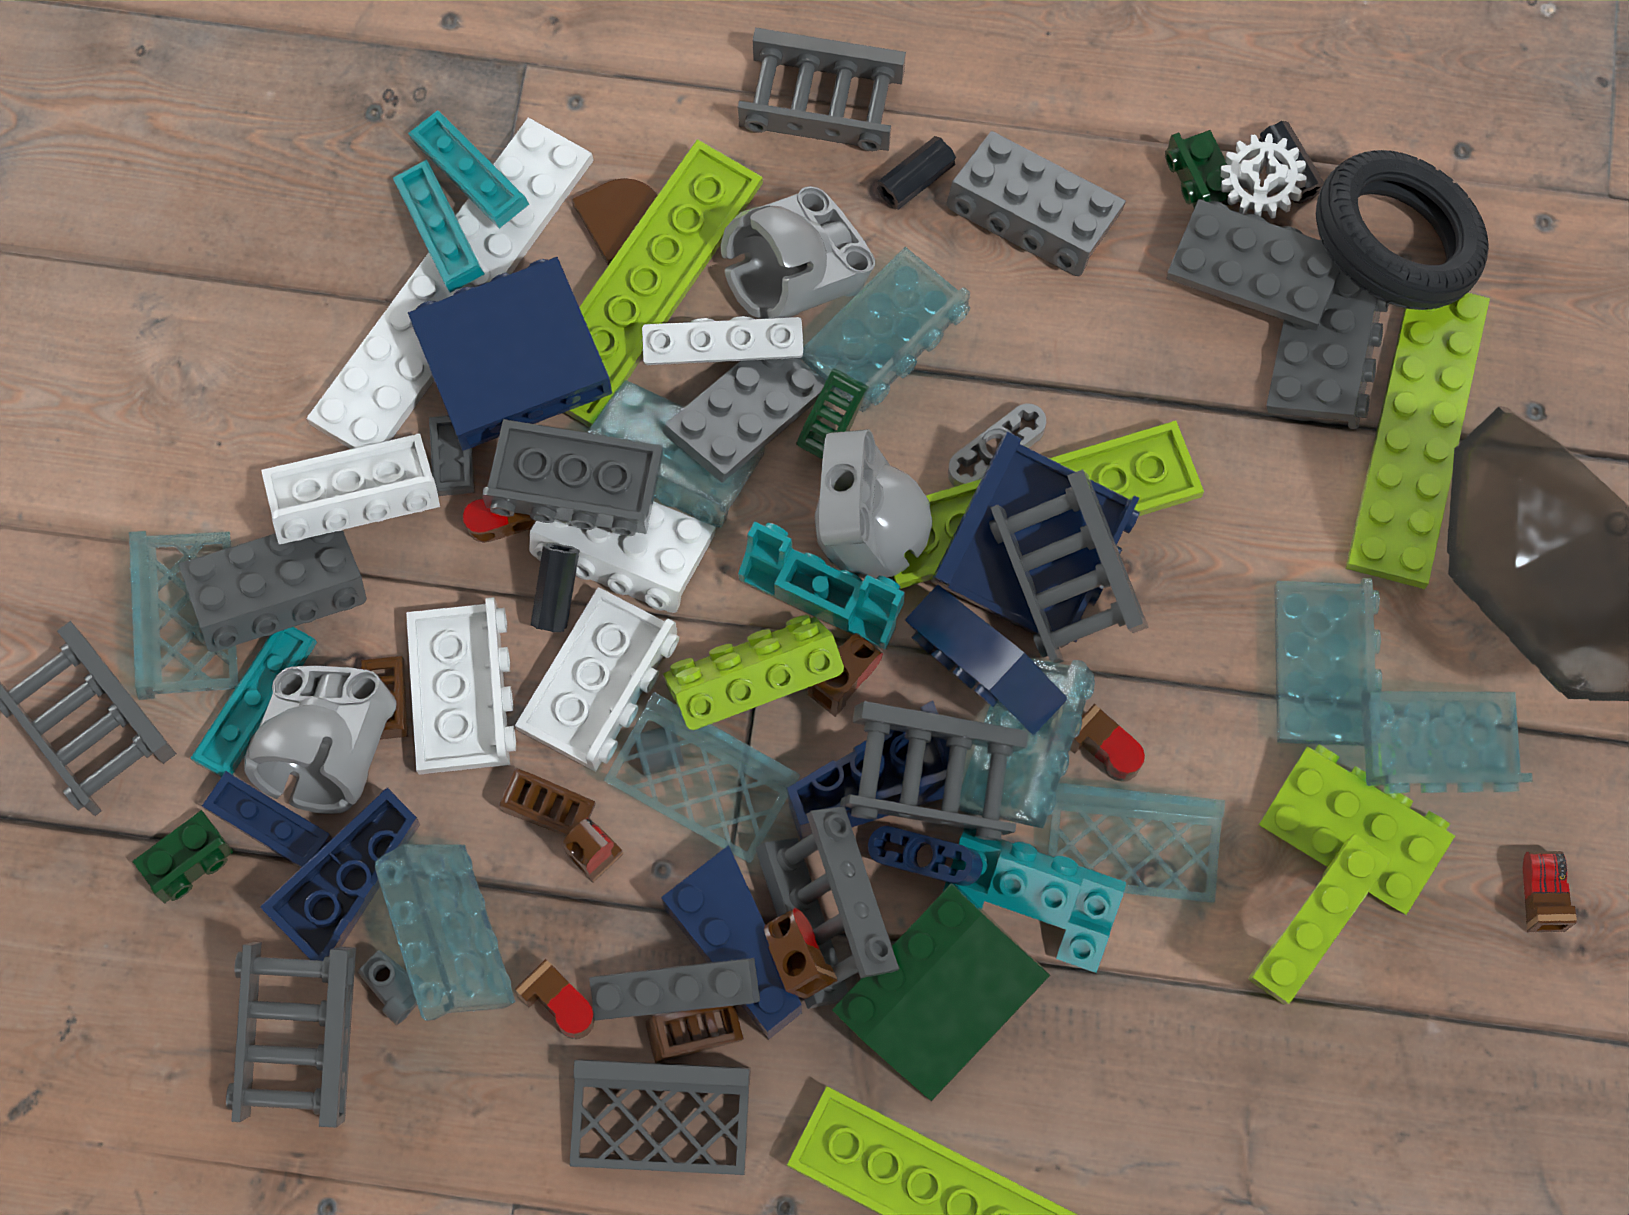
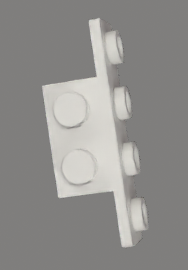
(722, 341)

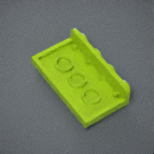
(753, 671)
(1328, 804)

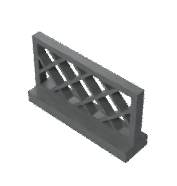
(661, 1078)

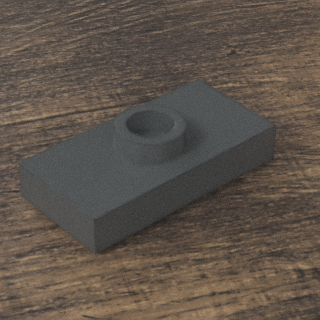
(450, 465)

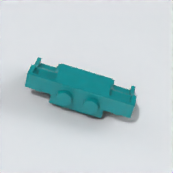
(818, 589)
(1048, 891)

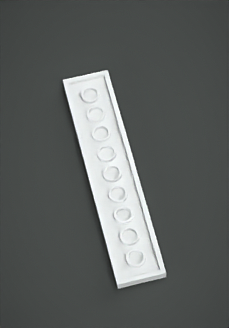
(389, 367)

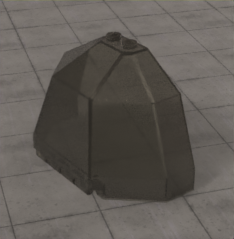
(1543, 554)

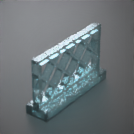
(148, 623)
(718, 744)
(1149, 807)

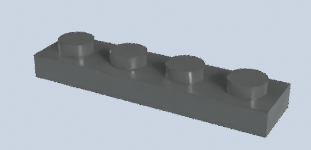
(674, 989)

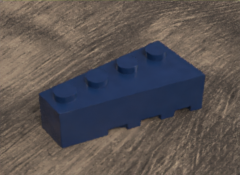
(984, 659)
(843, 777)
(337, 884)
(725, 925)

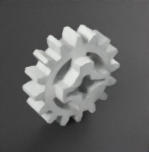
(1245, 173)

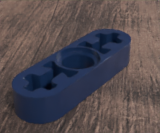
(936, 868)

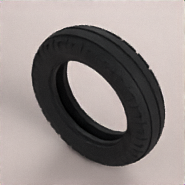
(1374, 265)

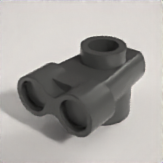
(395, 992)

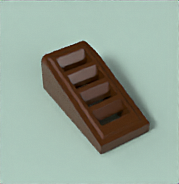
(394, 727)
(537, 784)
(658, 1038)

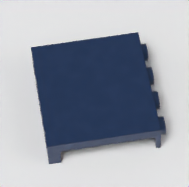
(510, 351)
(981, 568)

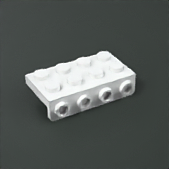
(350, 488)
(644, 566)
(598, 679)
(460, 688)

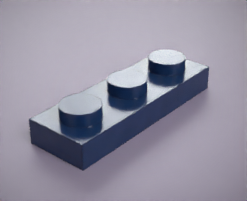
(265, 820)

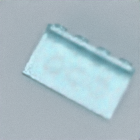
(887, 326)
(682, 481)
(1324, 660)
(1441, 741)
(1036, 770)
(443, 930)

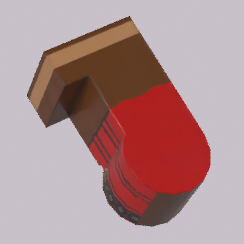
(487, 526)
(859, 662)
(1109, 744)
(591, 849)
(1547, 892)
(798, 955)
(560, 998)

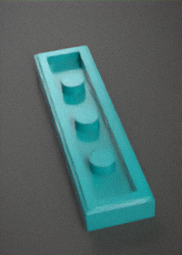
(469, 169)
(438, 226)
(244, 711)

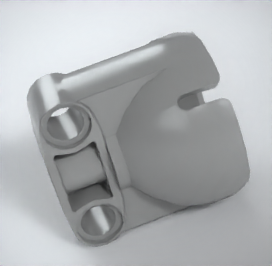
(795, 255)
(868, 508)
(321, 731)

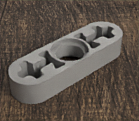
(1012, 421)

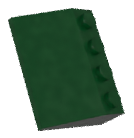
(948, 998)

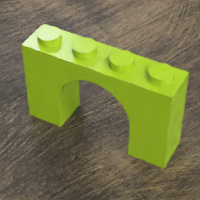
(1320, 919)

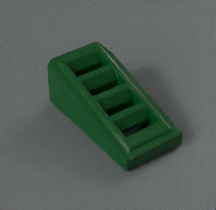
(814, 431)

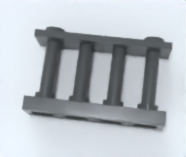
(828, 56)
(1107, 573)
(122, 712)
(960, 737)
(846, 876)
(330, 1057)

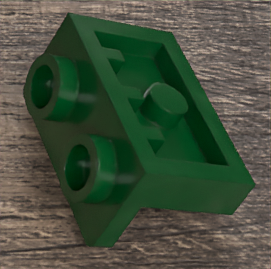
(1198, 166)
(183, 858)

